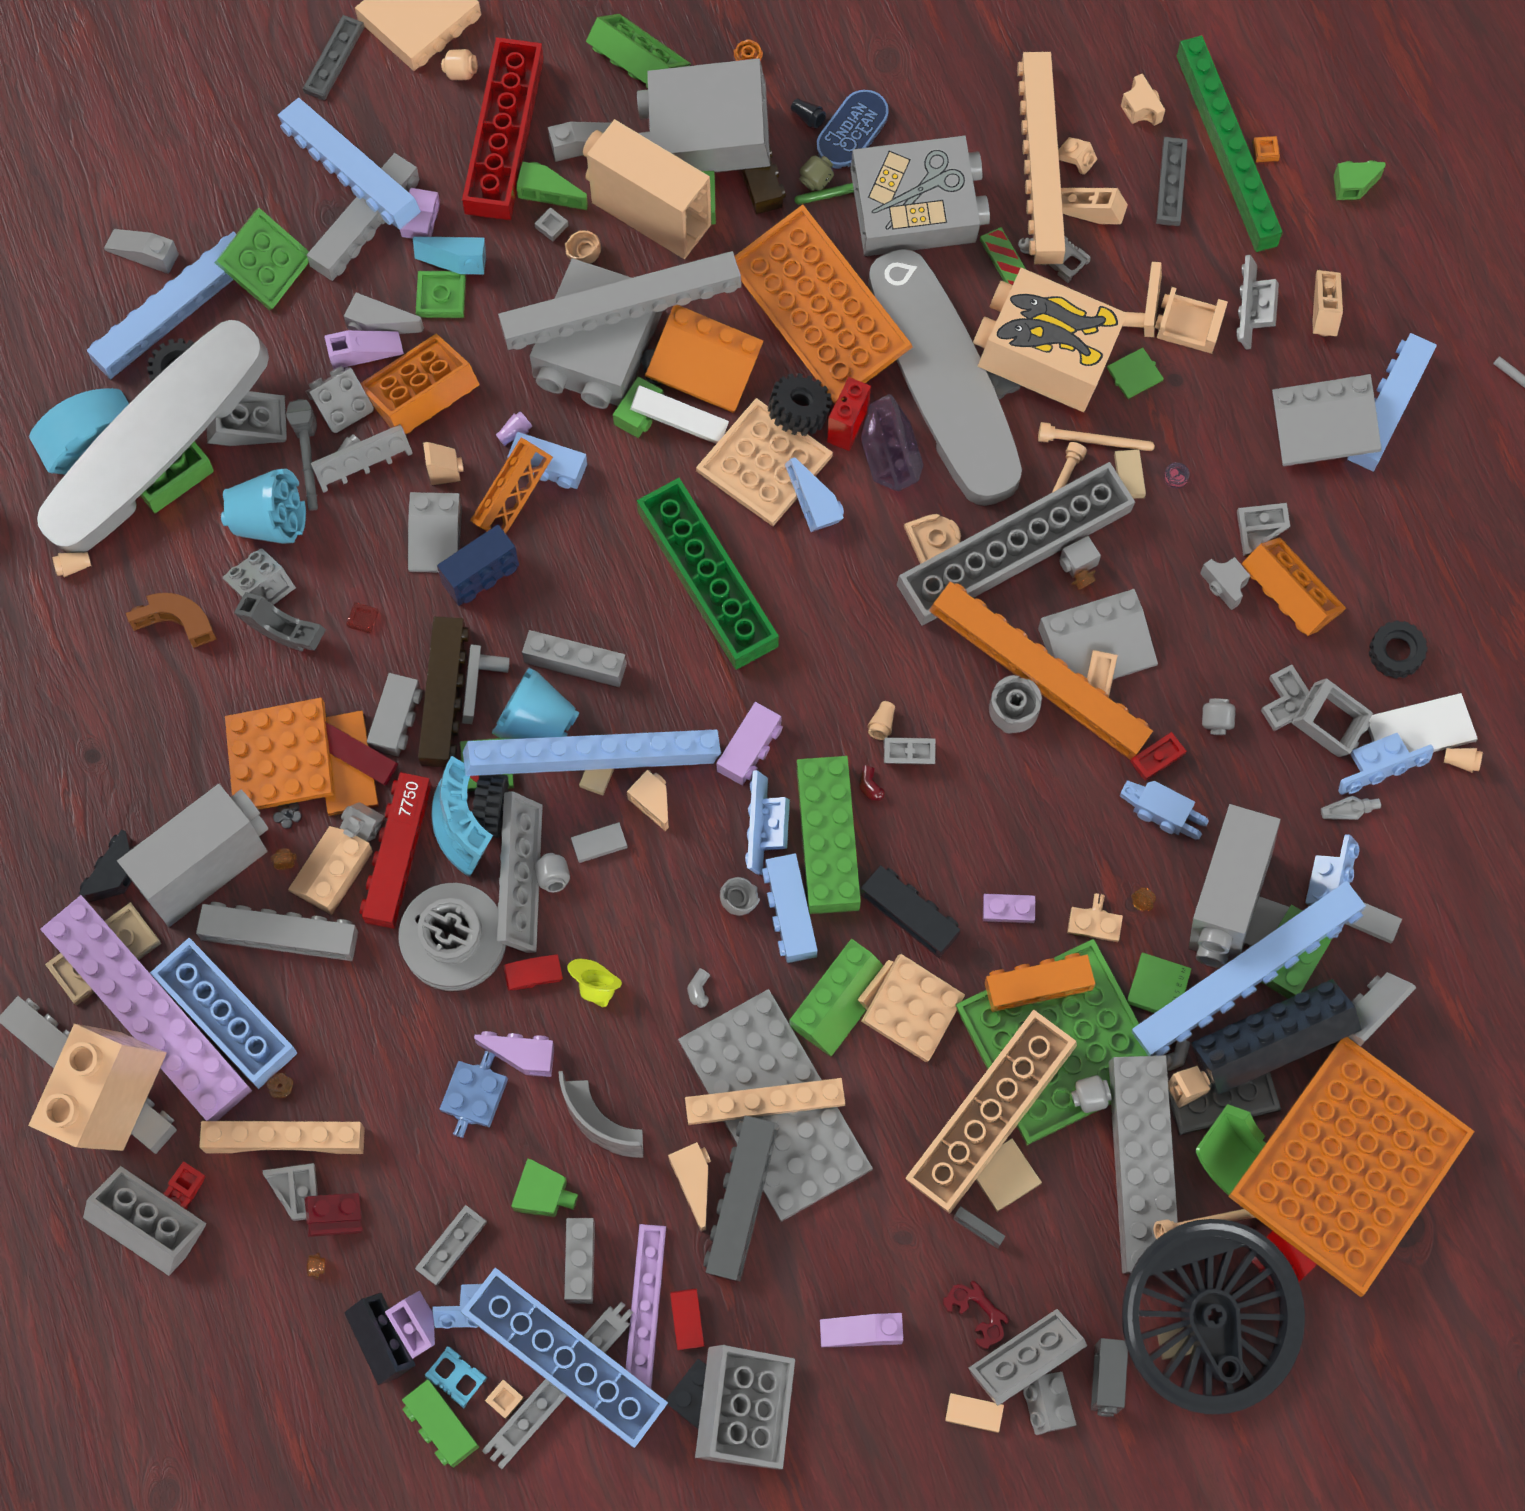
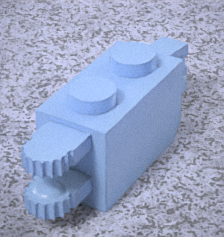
(1163, 807)

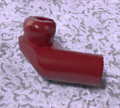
(868, 786)

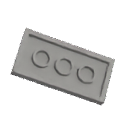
(1027, 1357)

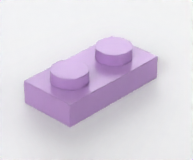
(1009, 908)

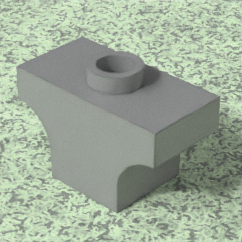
(1226, 580)

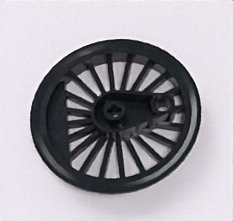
(1220, 1337)

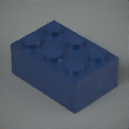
(478, 565)

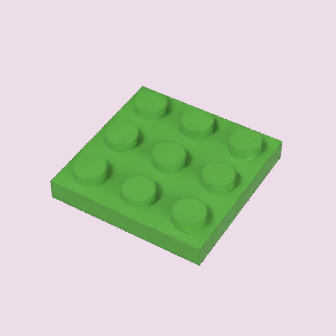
(263, 259)

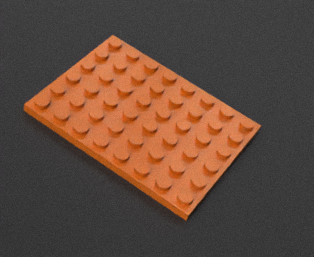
(1351, 1165)

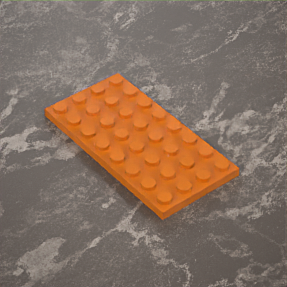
(820, 303)

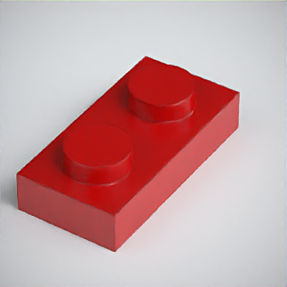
(1158, 756)

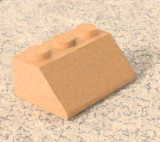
(331, 869)

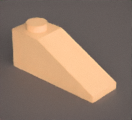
(1094, 204)
(1327, 303)
(692, 1173)

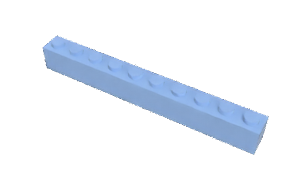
(590, 752)
(1249, 969)

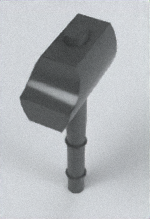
(304, 425)

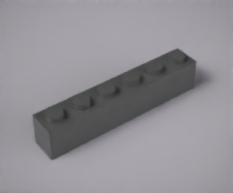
(742, 1198)

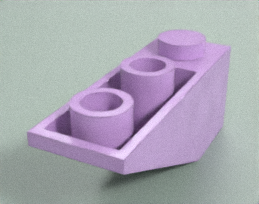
(359, 347)
(526, 1055)

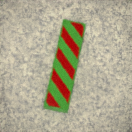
(1002, 254)

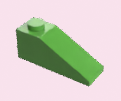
(544, 185)

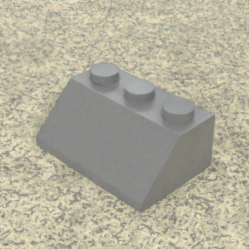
(1379, 1003)

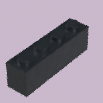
(910, 911)

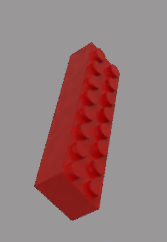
(503, 128)

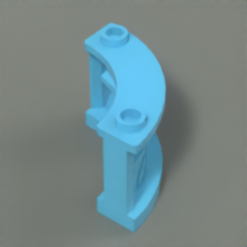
(453, 824)

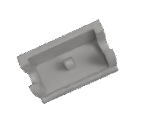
(909, 750)

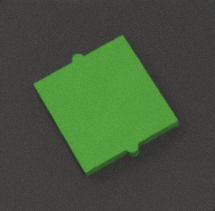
(1135, 373)

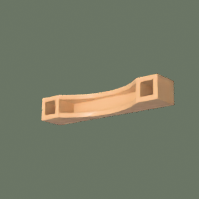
(280, 1135)

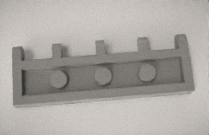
(361, 456)

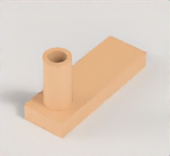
(1148, 319)

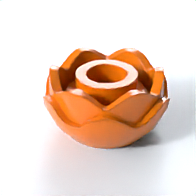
(748, 47)

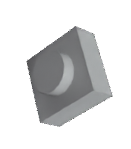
(551, 224)

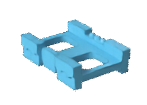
(461, 1369)

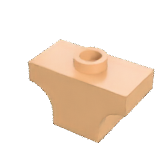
(1142, 102)

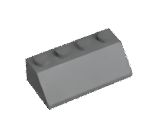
(143, 1220)

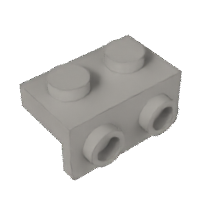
(1049, 1404)

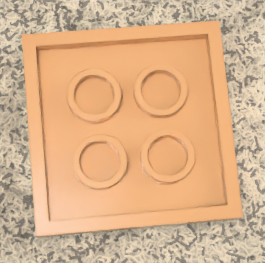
(913, 1008)

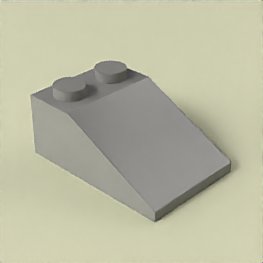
(255, 420)
(432, 529)

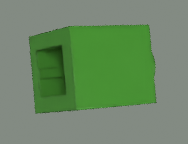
(1355, 179)

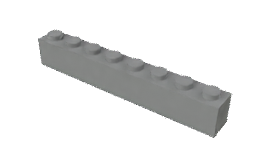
(48, 1042)

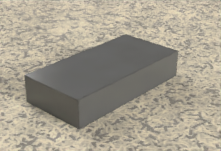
(979, 1227)

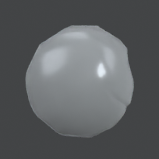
(739, 896)

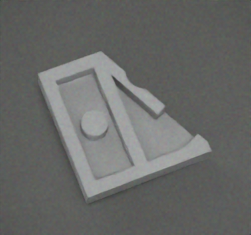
(1261, 524)
(292, 1186)

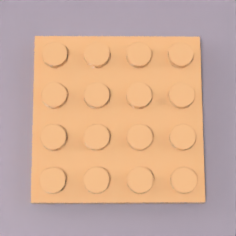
(752, 461)

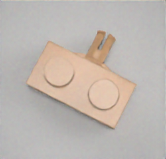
(1095, 922)

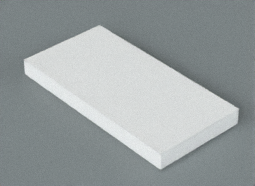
(1435, 722)

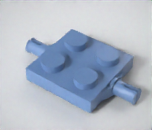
(473, 1094)

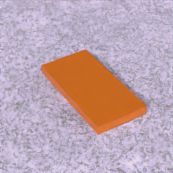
(348, 782)

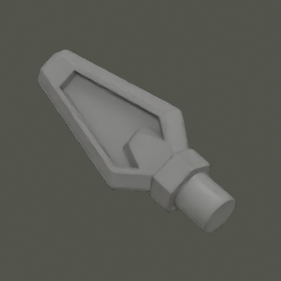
(1350, 808)

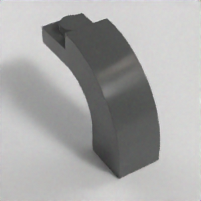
(277, 625)

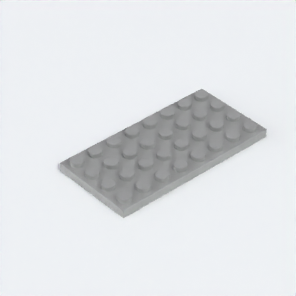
(759, 1050)

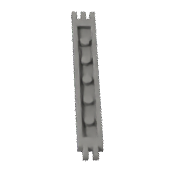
(547, 1396)

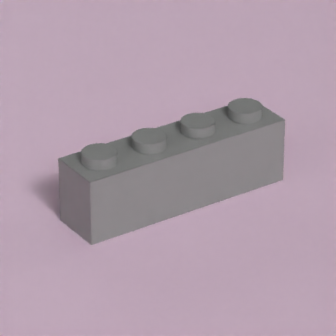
(574, 658)

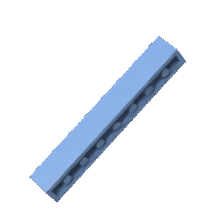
(348, 164)
(161, 312)

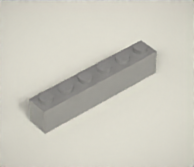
(356, 225)
(277, 932)

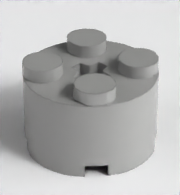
(1012, 717)

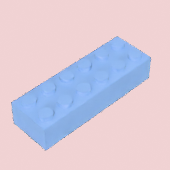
(223, 1013)

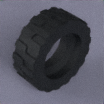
(1392, 667)

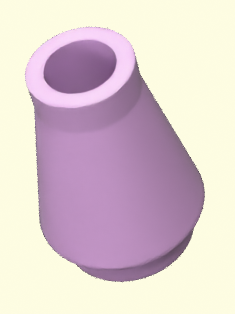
(515, 424)

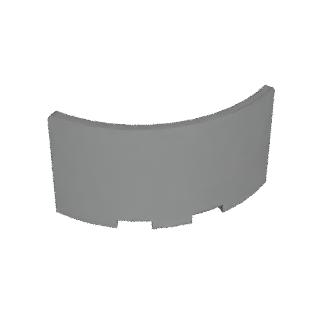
(595, 1125)

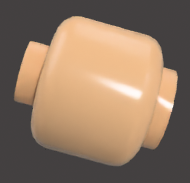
(459, 64)

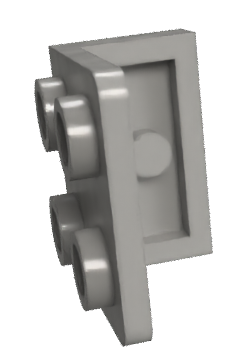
(340, 398)

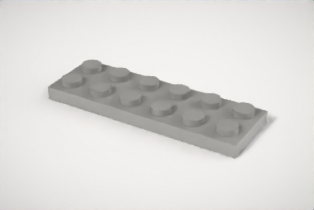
(517, 875)

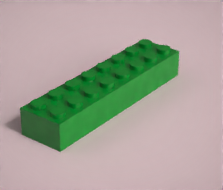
(707, 573)

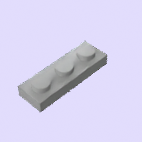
(451, 1245)

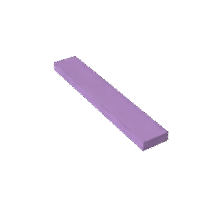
(645, 1302)

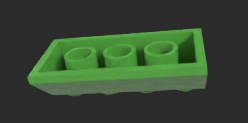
(631, 47)
(833, 1003)

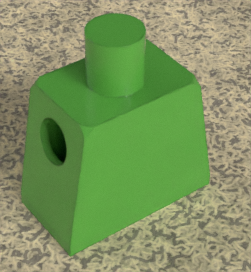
(542, 1191)

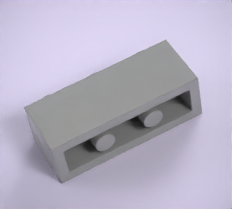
(394, 714)
(579, 1260)

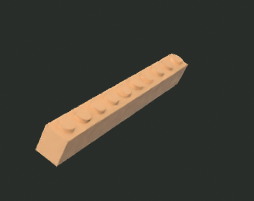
(1042, 158)

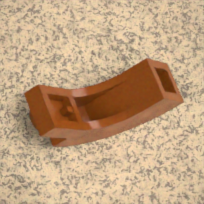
(176, 609)

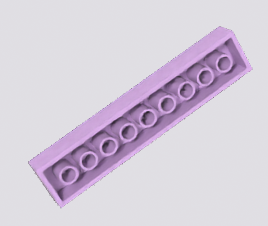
(146, 1009)

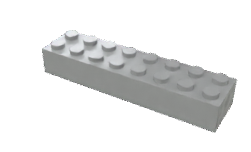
(1141, 1151)

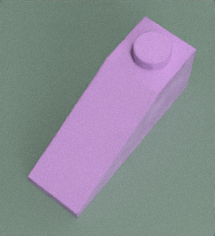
(862, 1330)

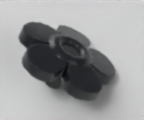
(287, 814)

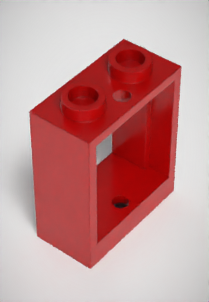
(849, 415)

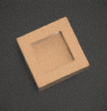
(504, 1399)

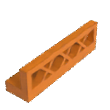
(506, 481)

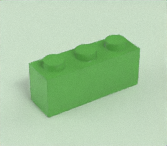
(439, 1424)

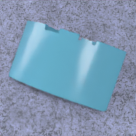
(74, 425)

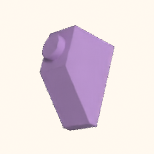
(413, 1323)

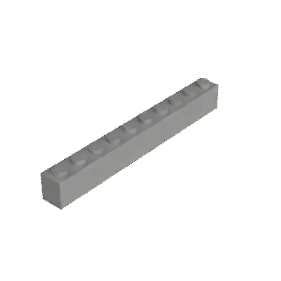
(620, 301)

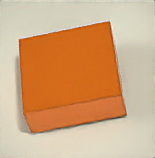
(1266, 149)

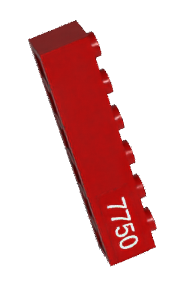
(396, 850)

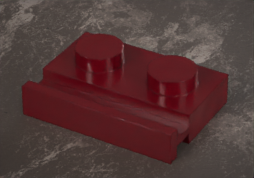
(333, 1214)

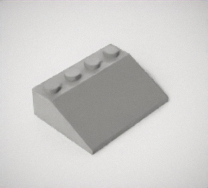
(1327, 420)
(1105, 625)
(745, 1407)

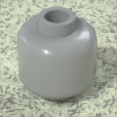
(1218, 716)
(552, 872)
(1091, 1094)

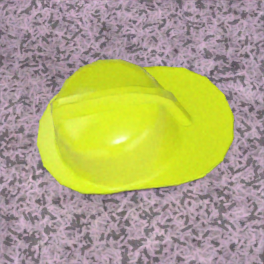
(594, 980)

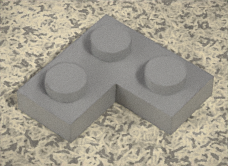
(1292, 694)

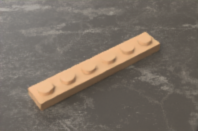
(765, 1101)

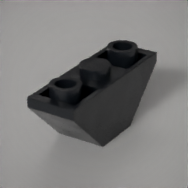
(108, 877)

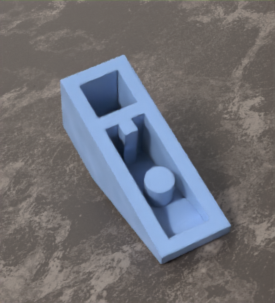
(816, 500)

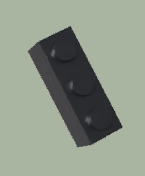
(379, 1339)

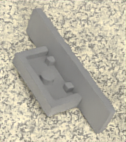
(1258, 302)

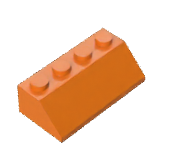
(1293, 586)

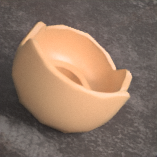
(583, 246)

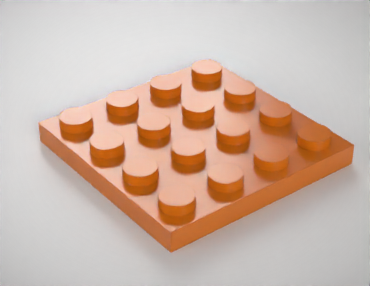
(280, 753)

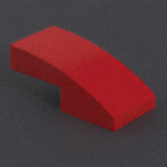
(532, 972)
(184, 1185)
(687, 1319)

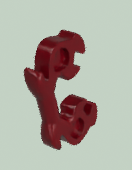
(991, 1332)

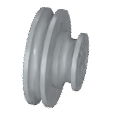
(453, 962)

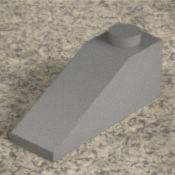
(569, 138)
(143, 248)
(373, 315)

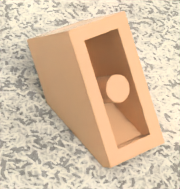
(442, 463)
(650, 797)
(1188, 1085)

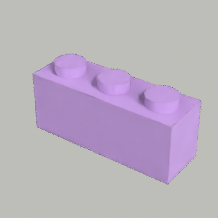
(749, 744)

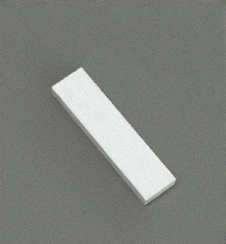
(678, 415)

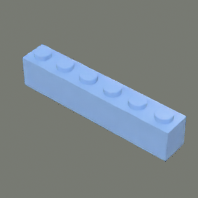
(1396, 392)

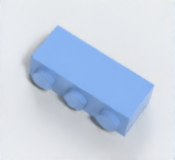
(564, 468)

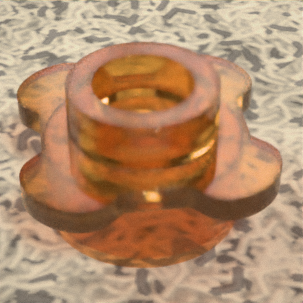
(1084, 578)

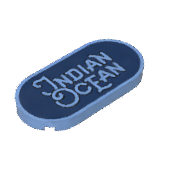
(852, 127)

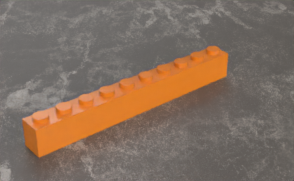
(1051, 675)

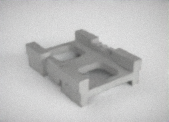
(1064, 272)

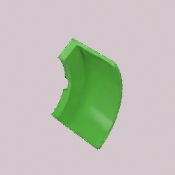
(1230, 1147)

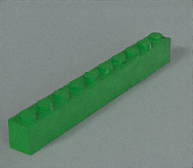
(1229, 144)

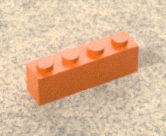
(1040, 982)

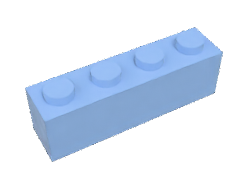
(790, 907)

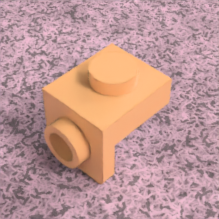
(1078, 153)

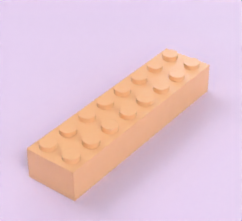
(991, 1111)

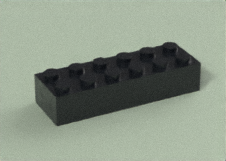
(1276, 1036)

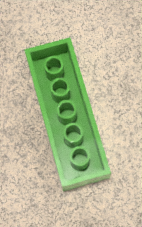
(828, 835)

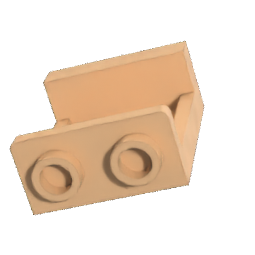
(1190, 321)

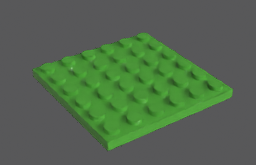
(1095, 1019)

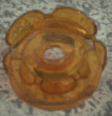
(283, 859)
(1143, 899)
(286, 1088)
(315, 1265)

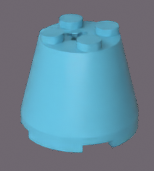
(265, 508)
(535, 711)

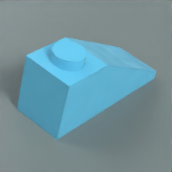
(455, 254)

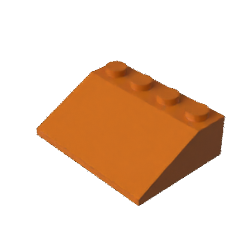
(704, 358)
(420, 384)

